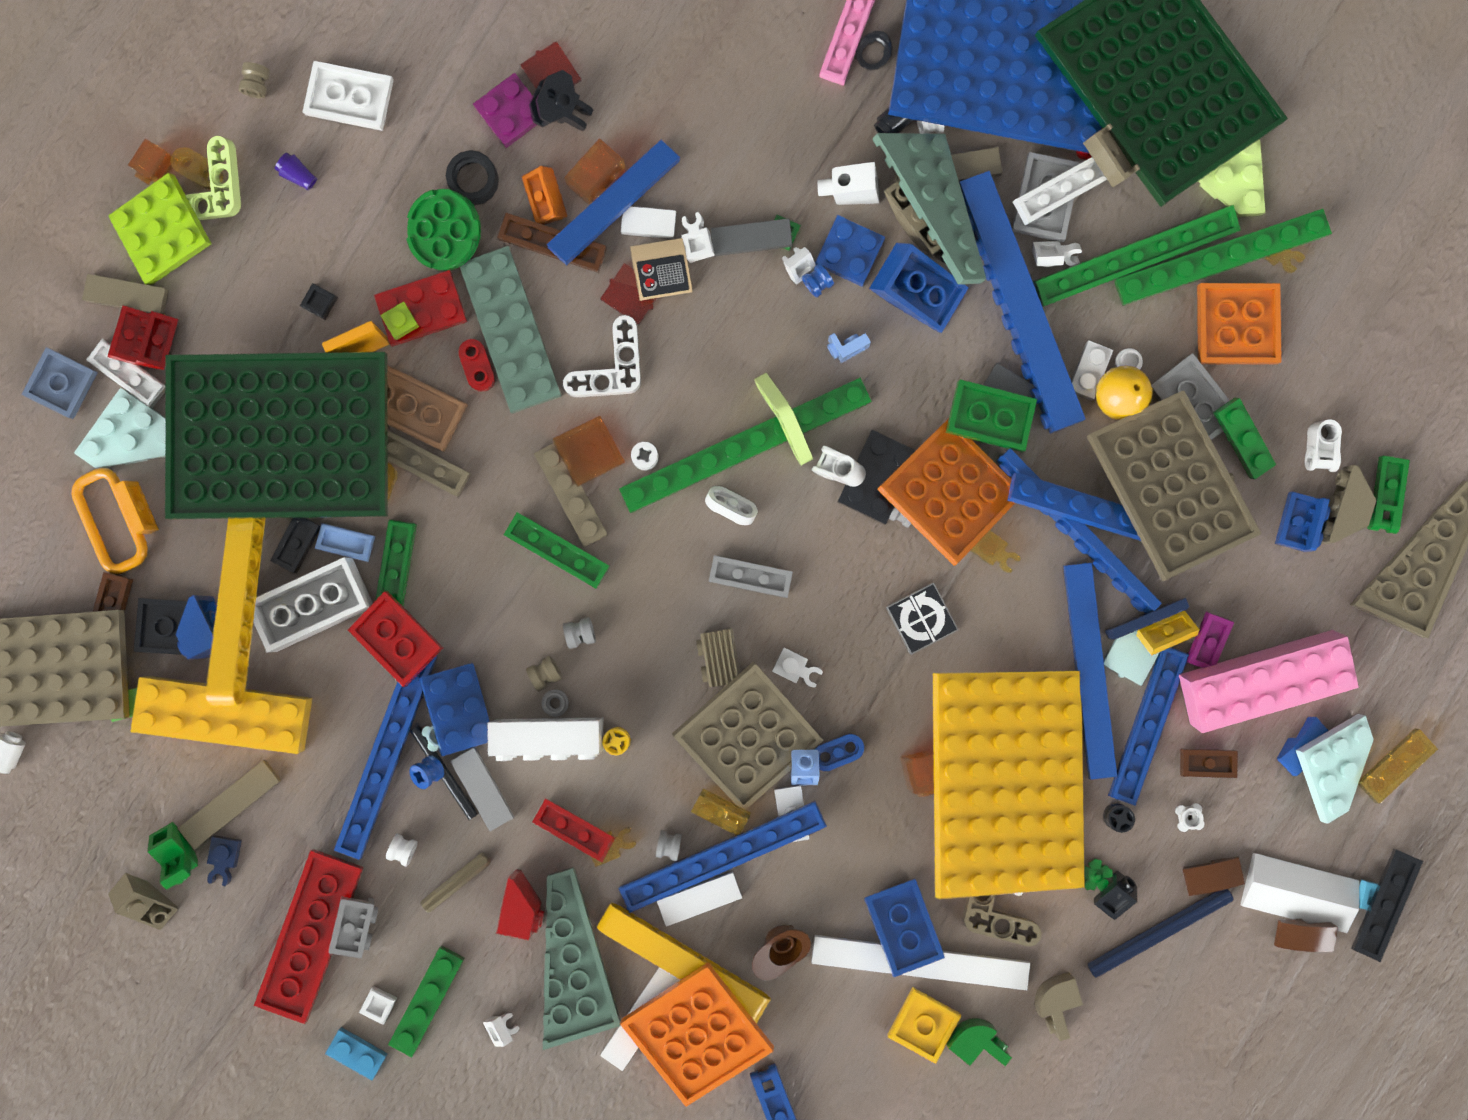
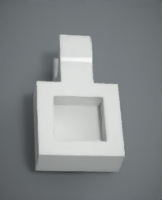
(1053, 253)

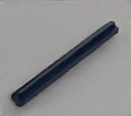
(1160, 932)

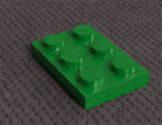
(991, 415)

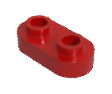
(476, 364)

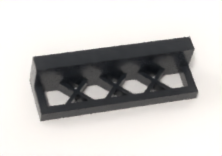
(1387, 905)

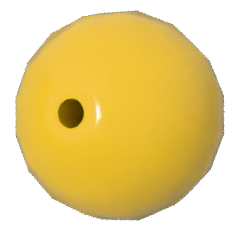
(1123, 392)

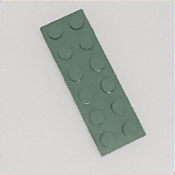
(510, 330)

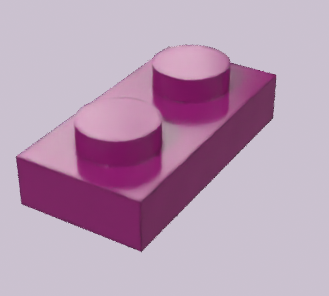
(1210, 640)

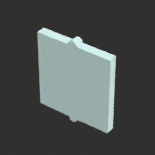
(1130, 658)

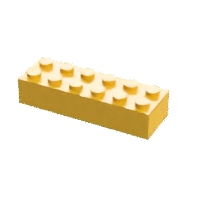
(182, 712)

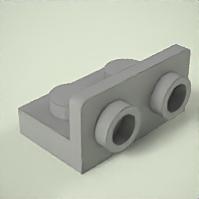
(352, 926)

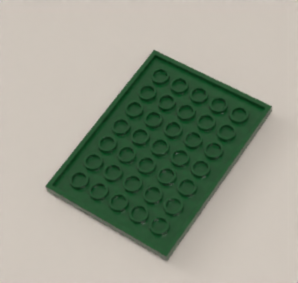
(1165, 85)
(276, 435)

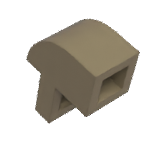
(1053, 998)

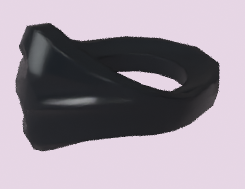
(871, 38)

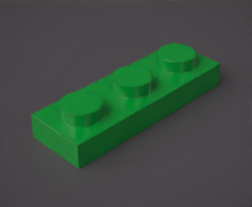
(1244, 438)

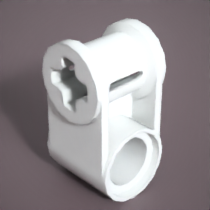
(1323, 448)
(835, 466)

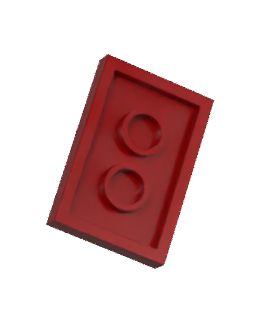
(430, 300)
(395, 639)

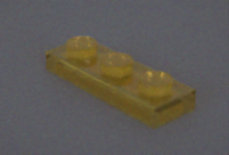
(1397, 765)

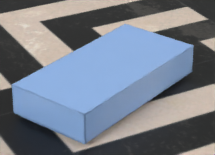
(344, 542)

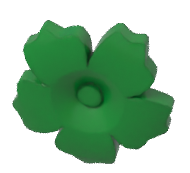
(1096, 874)

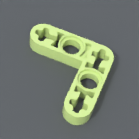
(216, 198)
(786, 418)

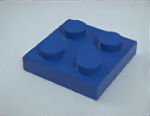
(850, 250)

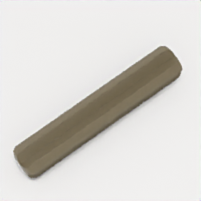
(455, 882)

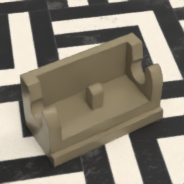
(1109, 156)

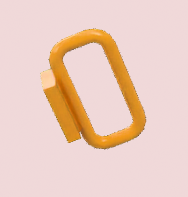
(134, 510)

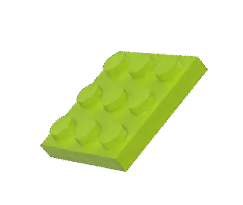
(159, 229)

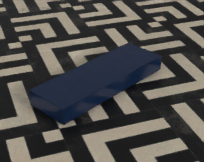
(1147, 619)

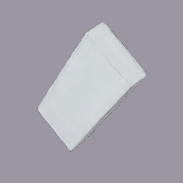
(128, 375)
(699, 898)

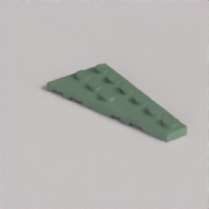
(936, 196)
(575, 978)

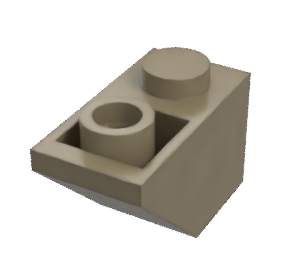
(141, 902)

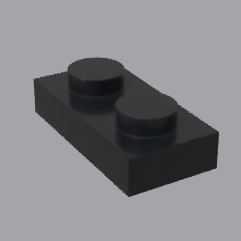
(295, 544)

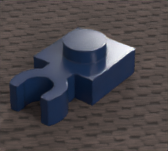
(223, 855)

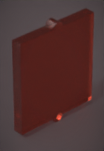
(548, 62)
(624, 297)

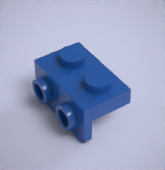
(1302, 522)

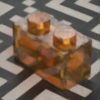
(595, 172)
(919, 773)

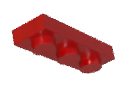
(573, 830)

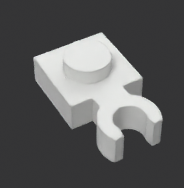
(698, 240)
(793, 666)

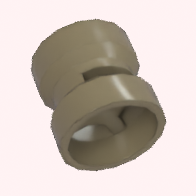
(254, 80)
(544, 673)

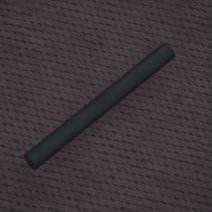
(448, 779)

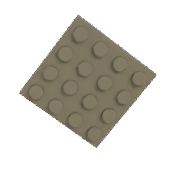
(746, 736)

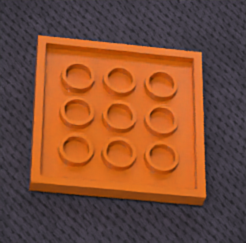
(950, 492)
(697, 1034)

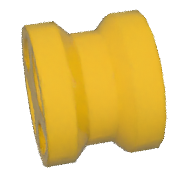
(612, 742)

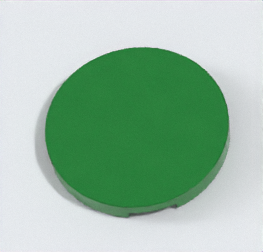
(443, 229)

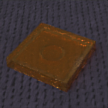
(588, 451)

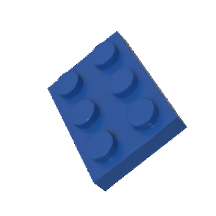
(456, 709)
(904, 928)

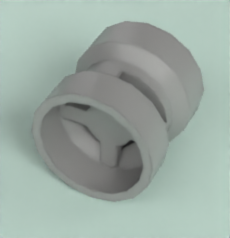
(579, 633)

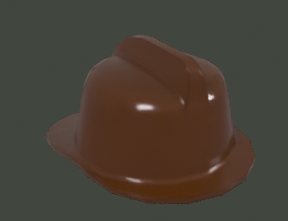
(781, 951)

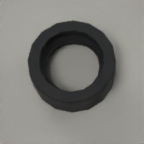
(469, 157)

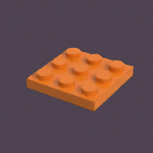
(1239, 323)

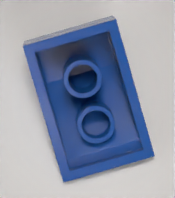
(918, 286)

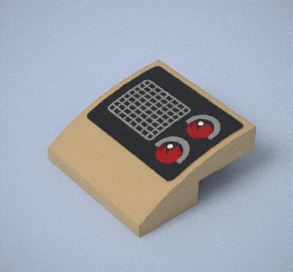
(661, 269)

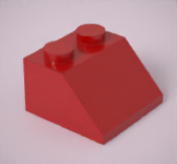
(520, 908)

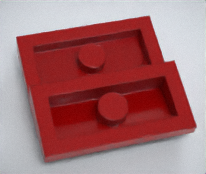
(142, 338)

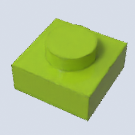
(399, 321)

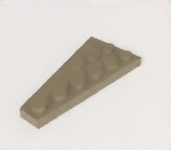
(1421, 573)

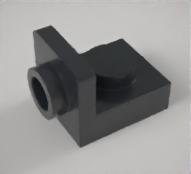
(1117, 896)

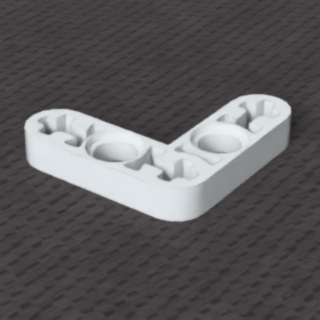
(614, 375)

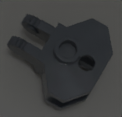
(556, 101)

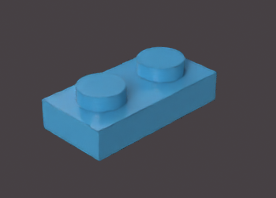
(356, 1053)

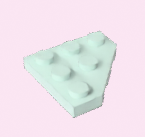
(124, 434)
(1335, 766)

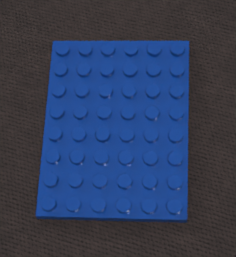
(987, 71)

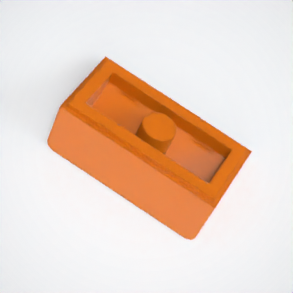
(544, 195)

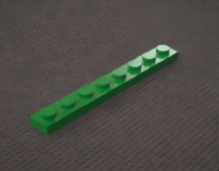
(1137, 255)
(1223, 257)

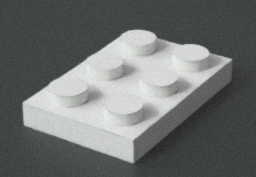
(348, 95)

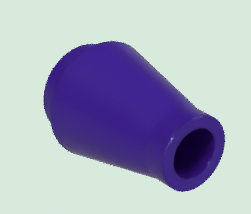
(294, 170)

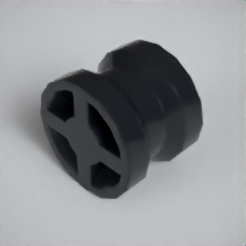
(1124, 820)

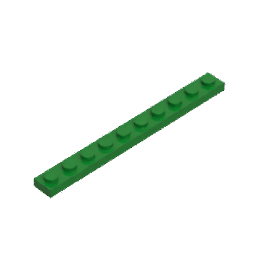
(742, 446)

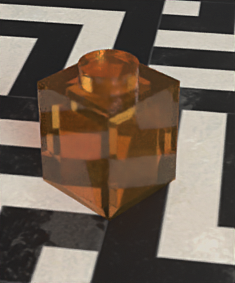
(150, 162)

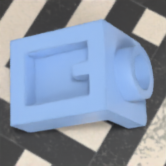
(853, 346)
(805, 767)

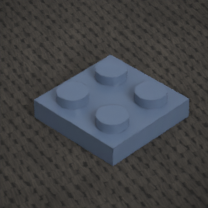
(59, 383)

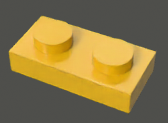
(1167, 632)

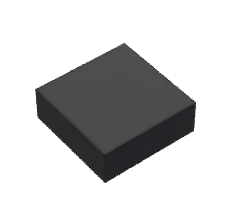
(318, 301)

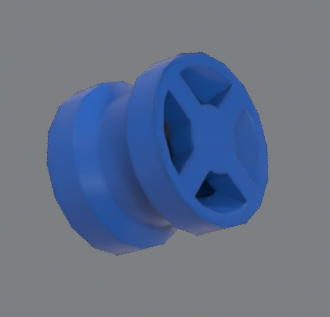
(817, 280)
(426, 772)

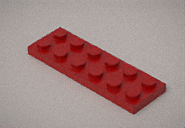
(305, 938)

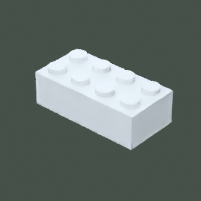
(310, 604)
(545, 737)

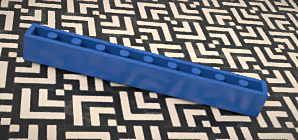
(1020, 305)

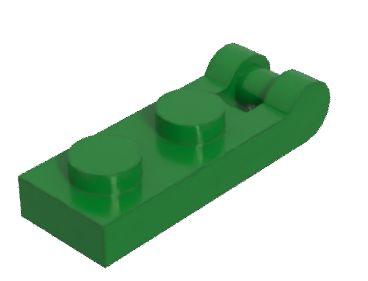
(1389, 493)

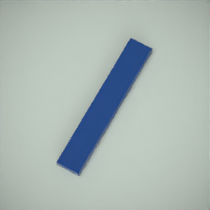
(613, 202)
(1148, 725)

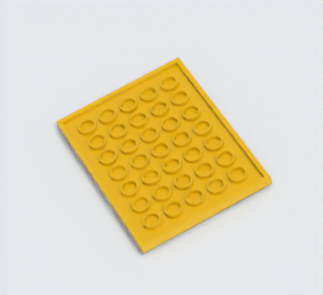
(1007, 782)

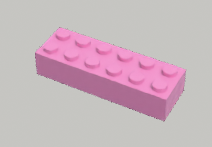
(1268, 681)

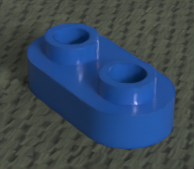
(837, 751)

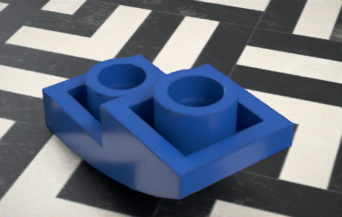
(1288, 757)

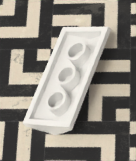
(1300, 892)

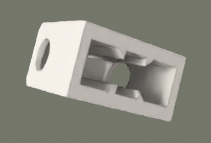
(860, 181)

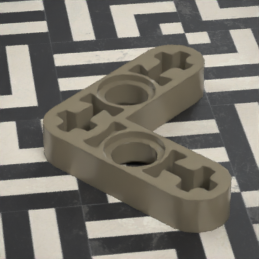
(984, 908)

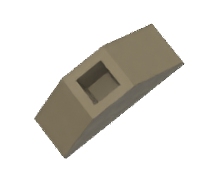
(908, 219)
(1349, 506)

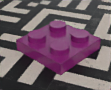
(507, 110)

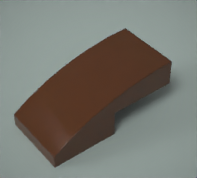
(1213, 876)
(1304, 936)

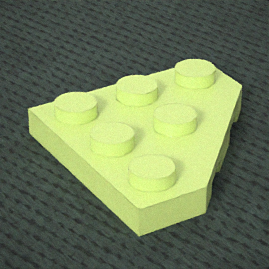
(1239, 182)

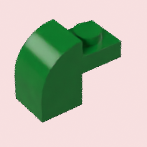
(173, 854)
(975, 1036)

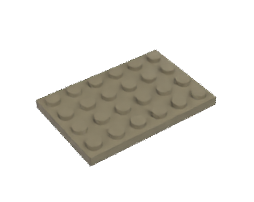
(1173, 485)
(63, 668)

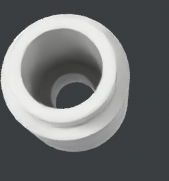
(10, 751)

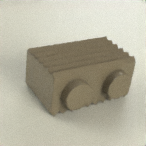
(719, 657)

